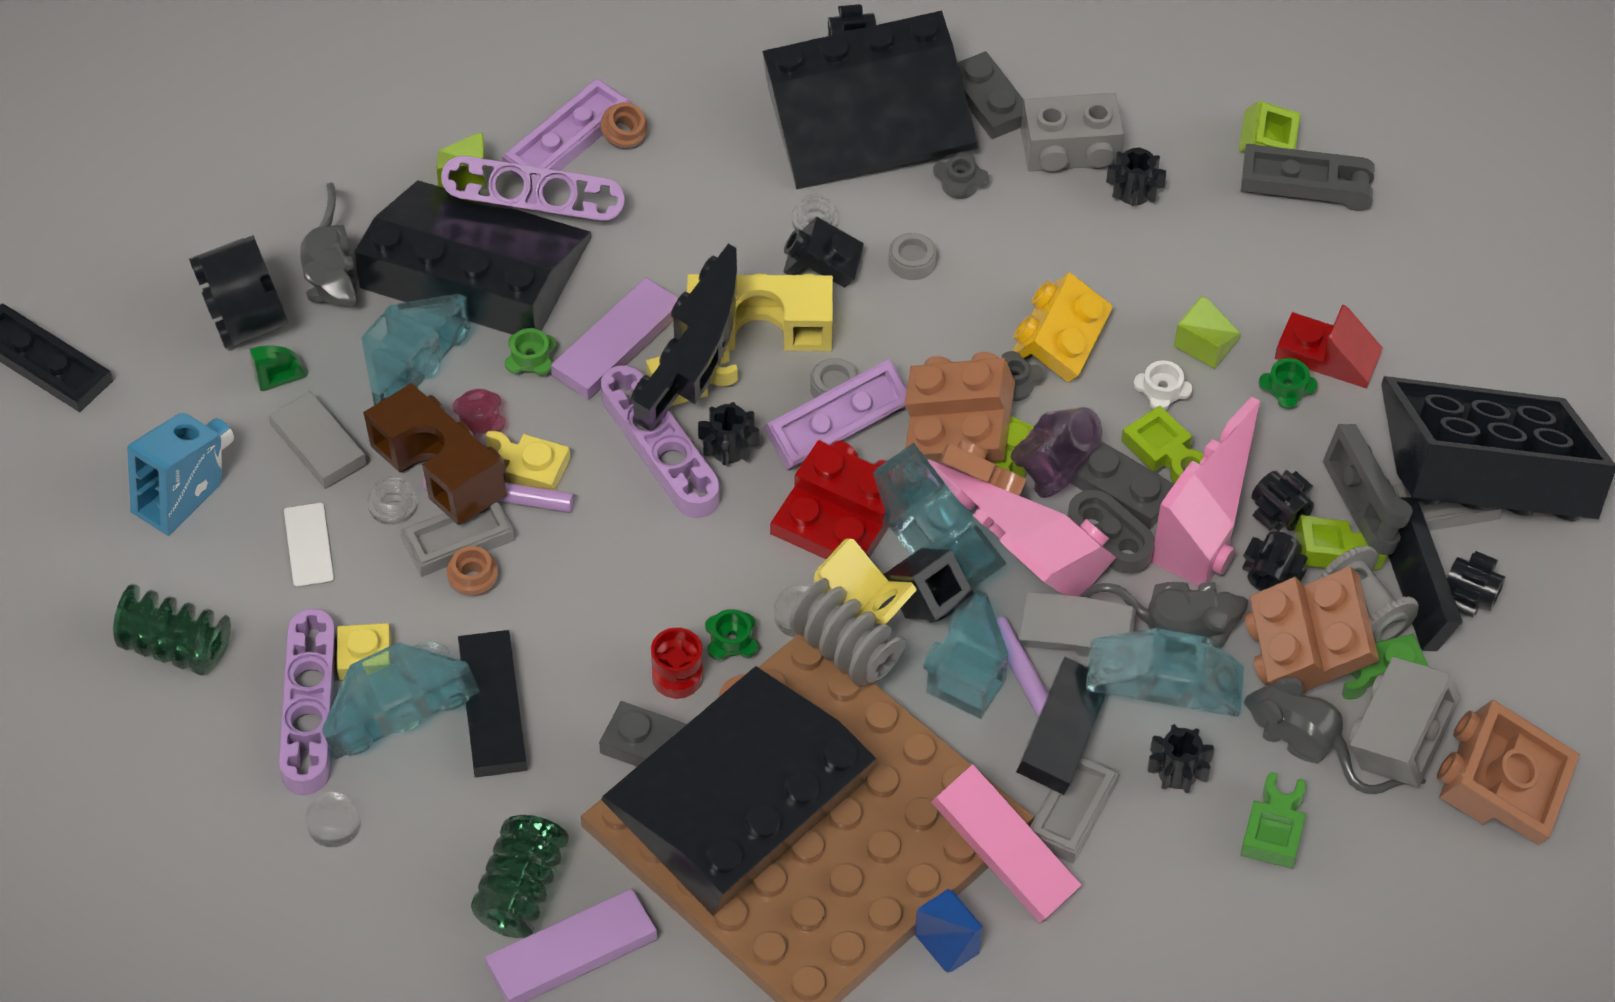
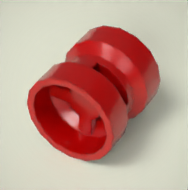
(677, 662)

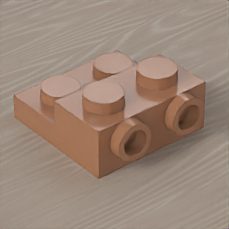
(960, 403)
(1312, 629)
(1507, 772)

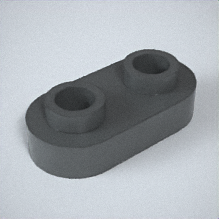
(1119, 525)

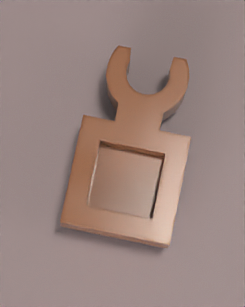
(971, 461)

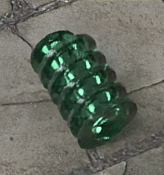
(167, 634)
(519, 874)

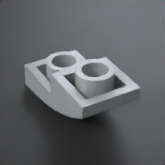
(1071, 621)

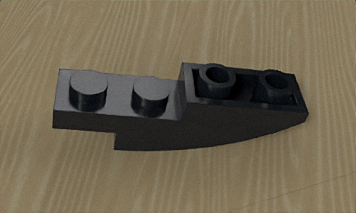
(700, 338)

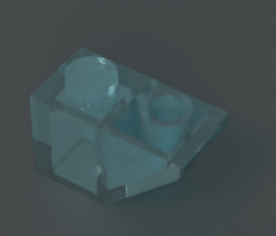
(971, 660)

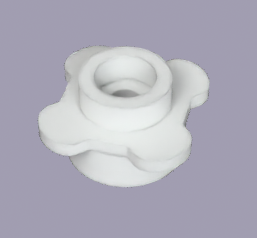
(1163, 374)

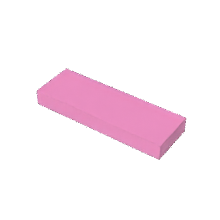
(1006, 843)

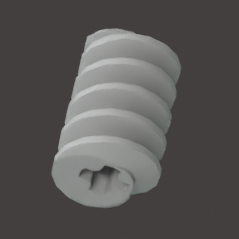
(843, 636)

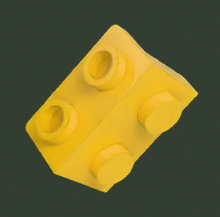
(1062, 325)

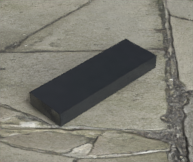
(50, 361)
(1423, 579)
(494, 711)
(1061, 729)

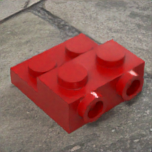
(831, 502)

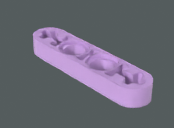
(532, 193)
(662, 439)
(307, 700)

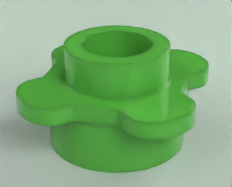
(530, 342)

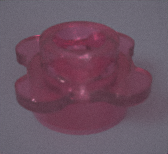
(480, 402)

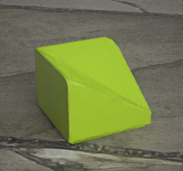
(1269, 126)
(470, 146)
(1206, 333)

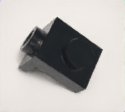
(824, 251)

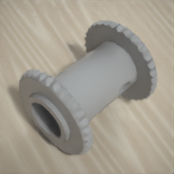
(1387, 616)

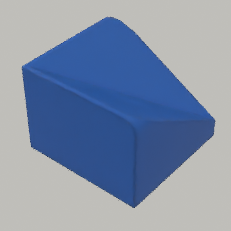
(948, 930)

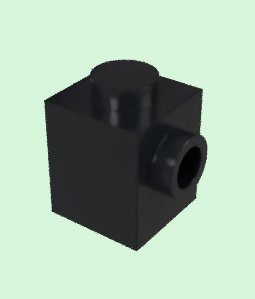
(938, 583)

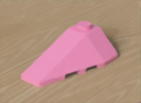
(1203, 504)
(1043, 539)

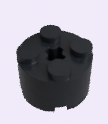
(239, 291)

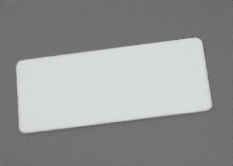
(308, 544)

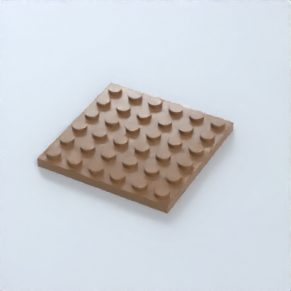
(857, 877)

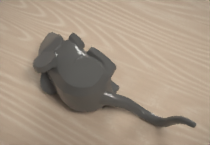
(327, 260)
(1184, 610)
(1307, 725)

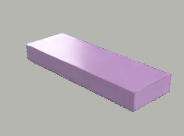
(567, 130)
(615, 337)
(837, 413)
(571, 948)

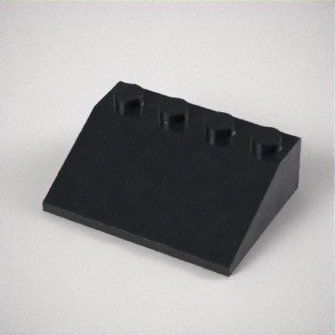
(869, 99)
(492, 254)
(1495, 449)
(739, 786)

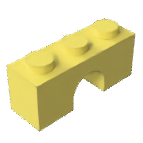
(792, 302)

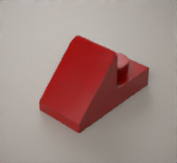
(1336, 350)

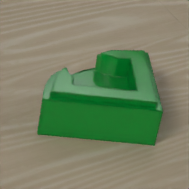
(275, 366)

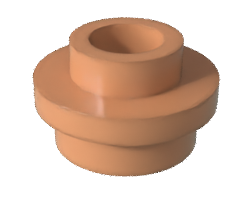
(626, 114)
(469, 560)

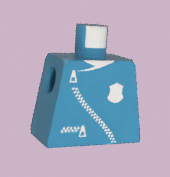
(175, 469)

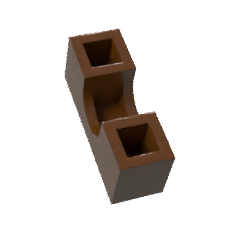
(459, 471)

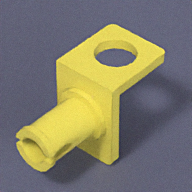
(863, 581)

